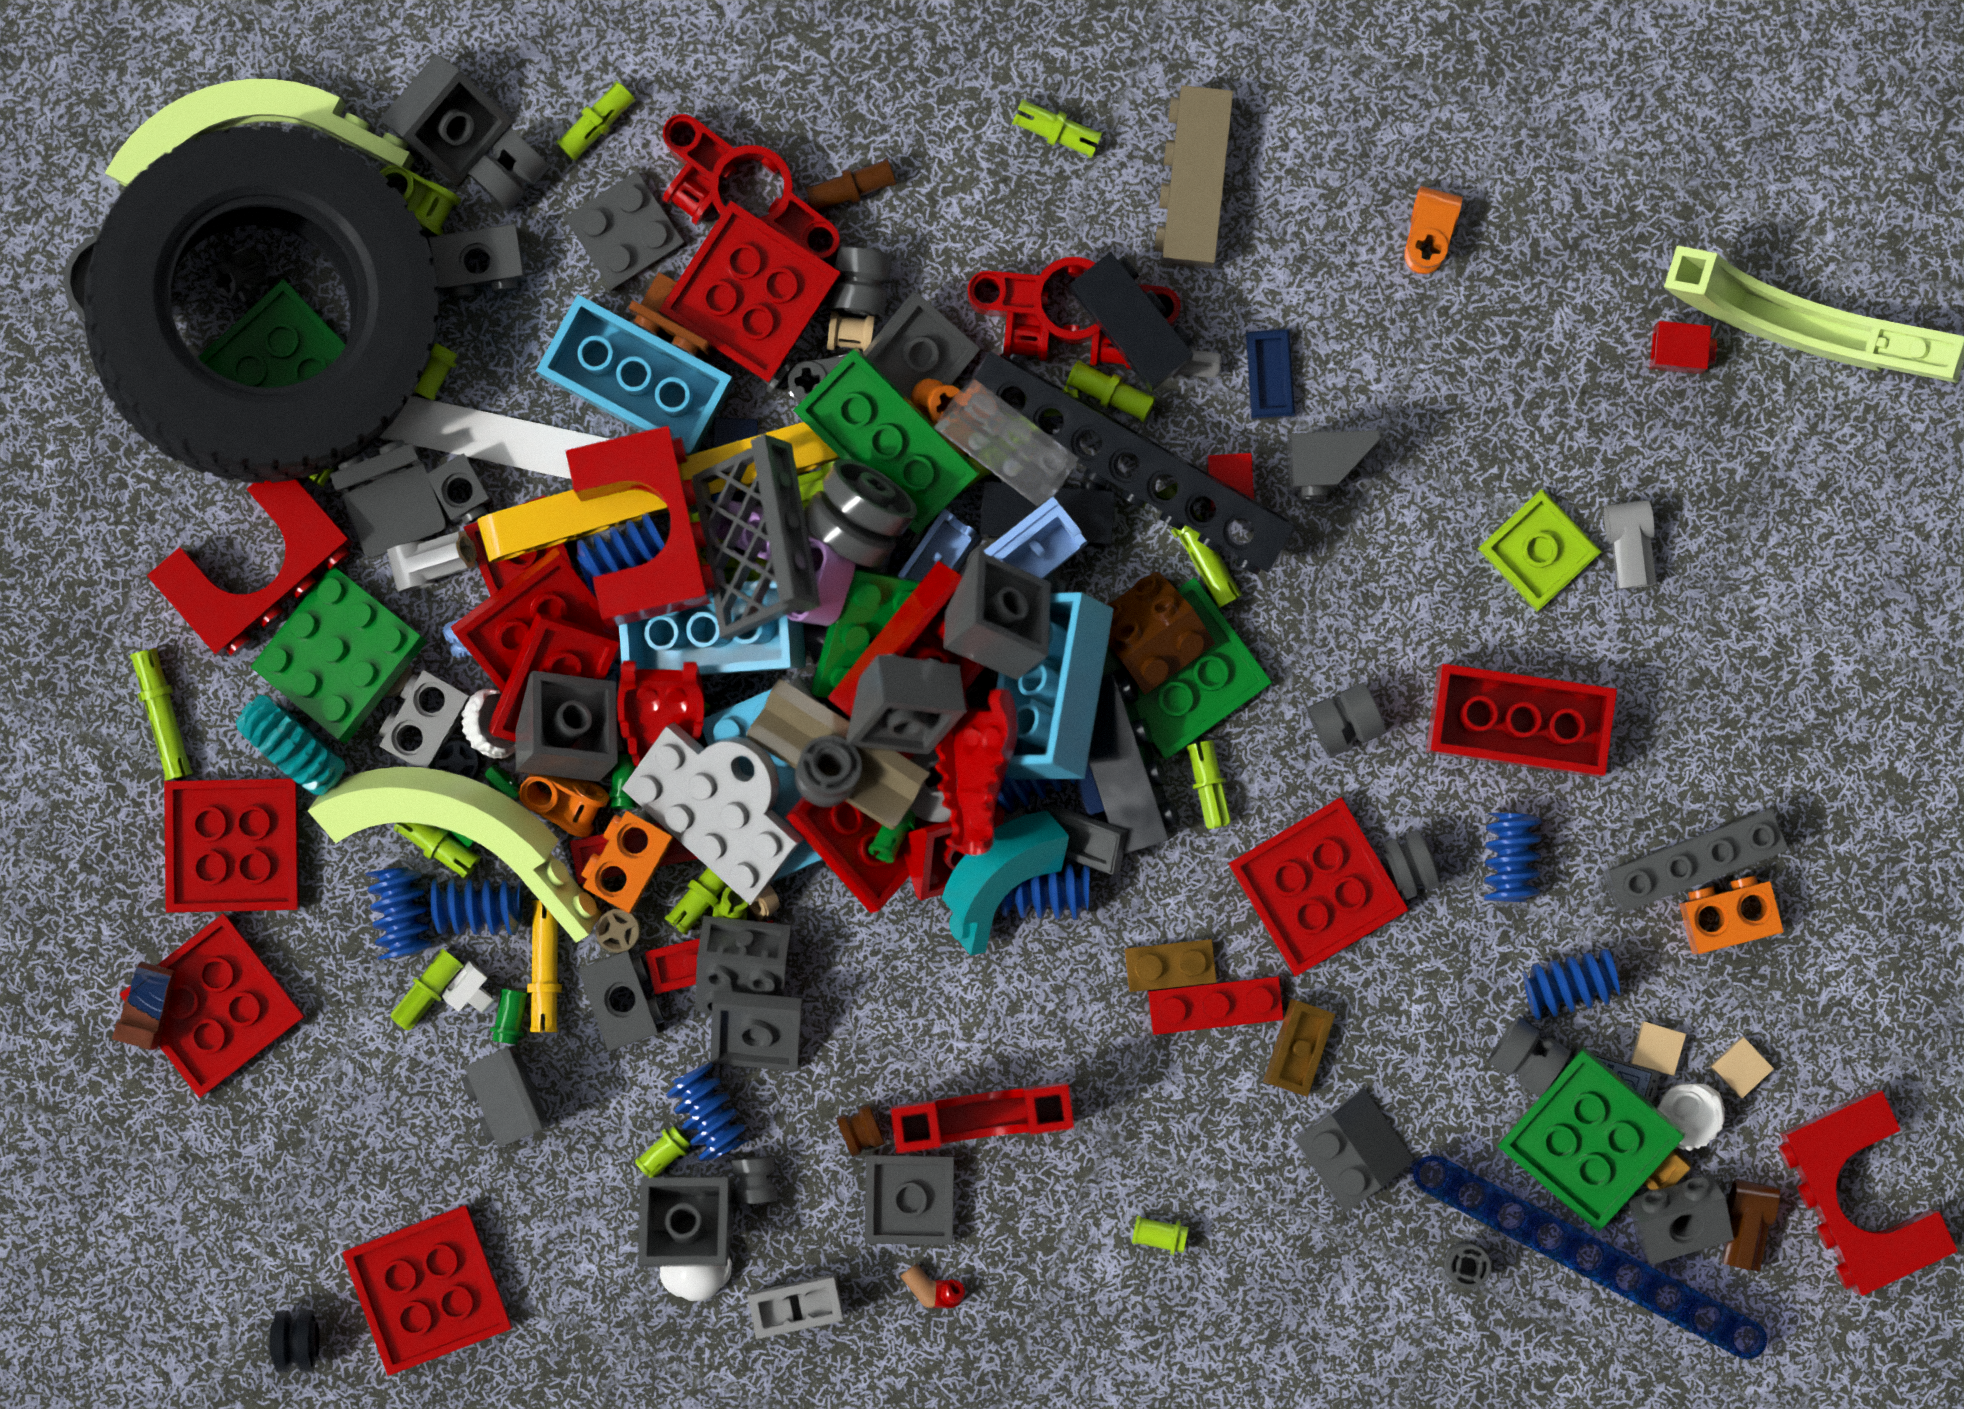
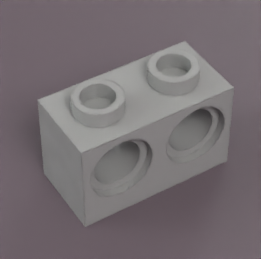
(435, 727)
(796, 1306)

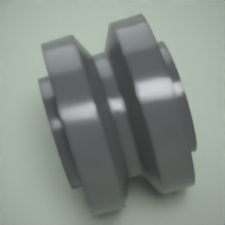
(830, 752)
(1411, 864)

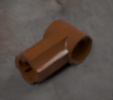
(1751, 1212)

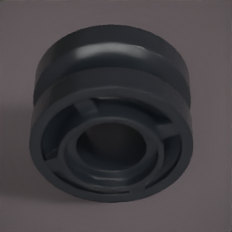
(294, 1341)

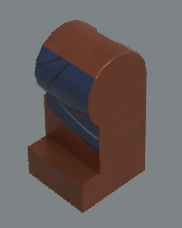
(146, 1007)

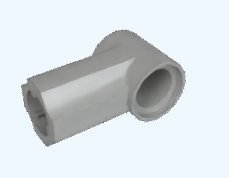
(1630, 532)
(421, 562)

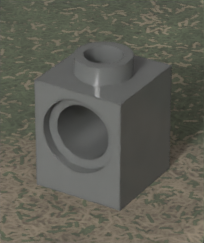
(455, 471)

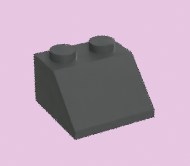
(446, 119)
(1324, 459)
(999, 616)
(905, 704)
(567, 727)
(505, 1096)
(1353, 1150)
(685, 1222)

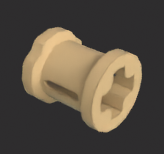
(850, 332)

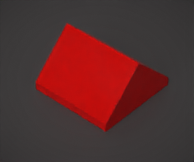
(931, 859)

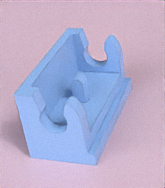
(945, 541)
(1040, 541)

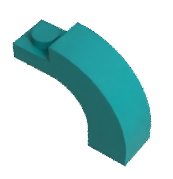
(978, 884)

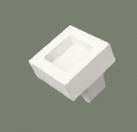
(467, 988)

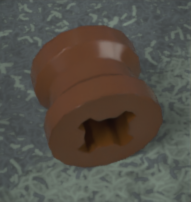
(860, 1130)

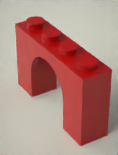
(677, 575)
(227, 618)
(982, 1115)
(1818, 1153)

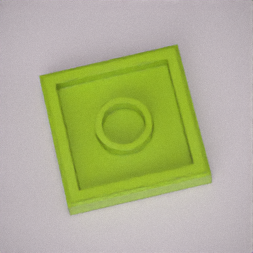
(1539, 550)

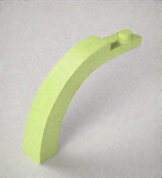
(245, 103)
(1849, 338)
(469, 810)

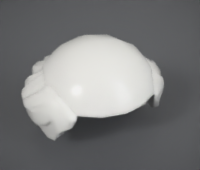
(476, 719)
(1696, 1111)
(695, 1282)

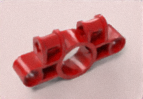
(712, 160)
(1022, 303)

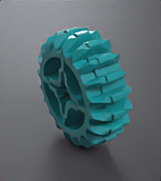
(290, 745)

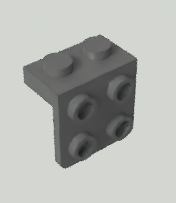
(389, 498)

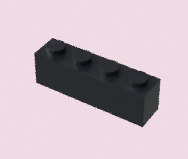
(1125, 768)

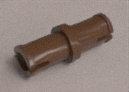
(851, 185)

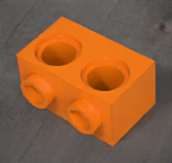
(637, 867)
(1732, 925)

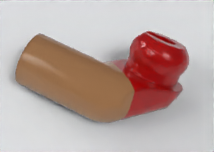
(933, 1293)

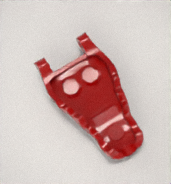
(655, 699)
(973, 769)

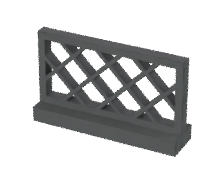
(781, 526)

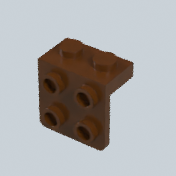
(1155, 631)

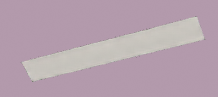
(487, 436)

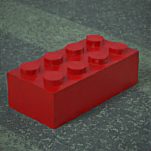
(913, 633)
(1521, 720)

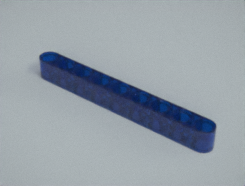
(1604, 1269)

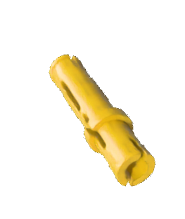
(544, 970)

